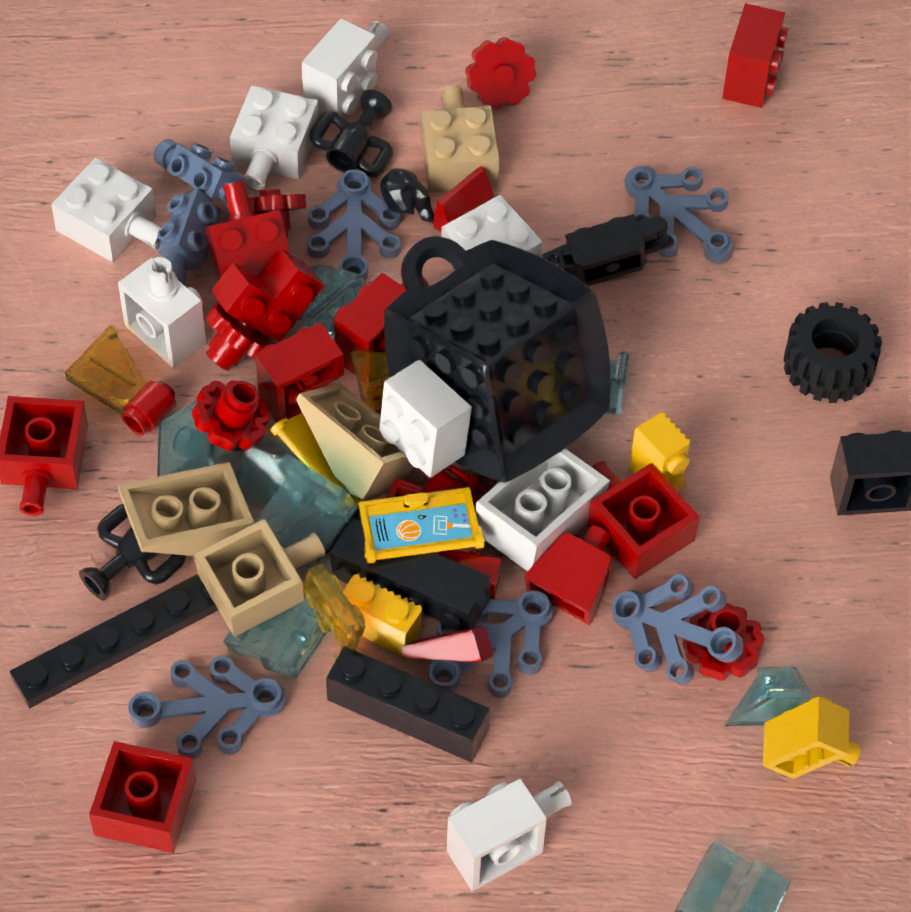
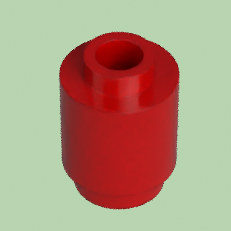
(149, 407)

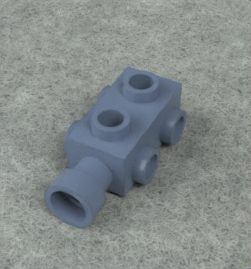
(197, 167)
(184, 235)

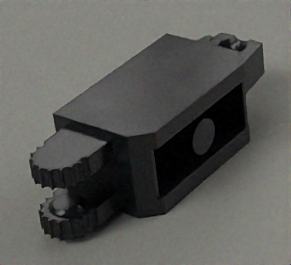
(610, 248)

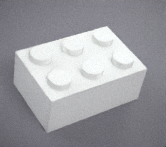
(539, 506)

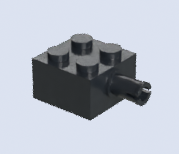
(872, 473)

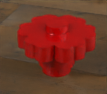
(500, 72)
(272, 200)
(232, 339)
(231, 414)
(736, 620)

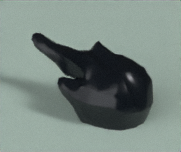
(404, 192)

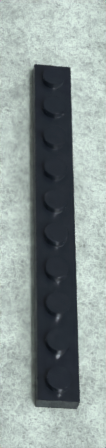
(117, 639)

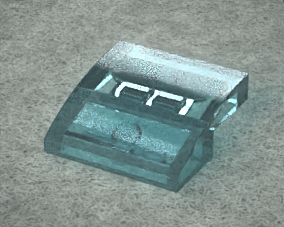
(282, 641)
(732, 885)

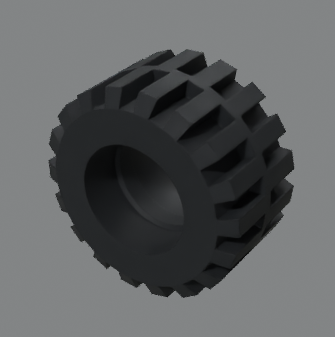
(836, 329)

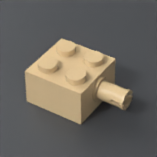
(458, 142)
(254, 575)

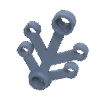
(677, 208)
(353, 222)
(672, 624)
(500, 639)
(213, 704)

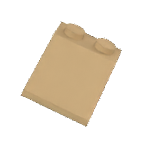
(352, 441)
(185, 509)

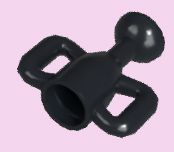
(354, 138)
(127, 555)

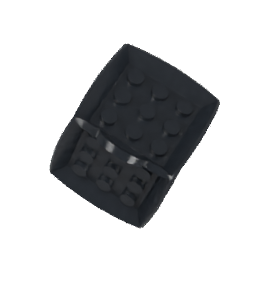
(511, 342)

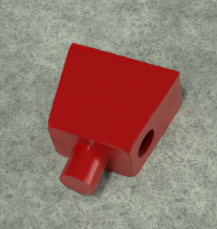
(574, 573)

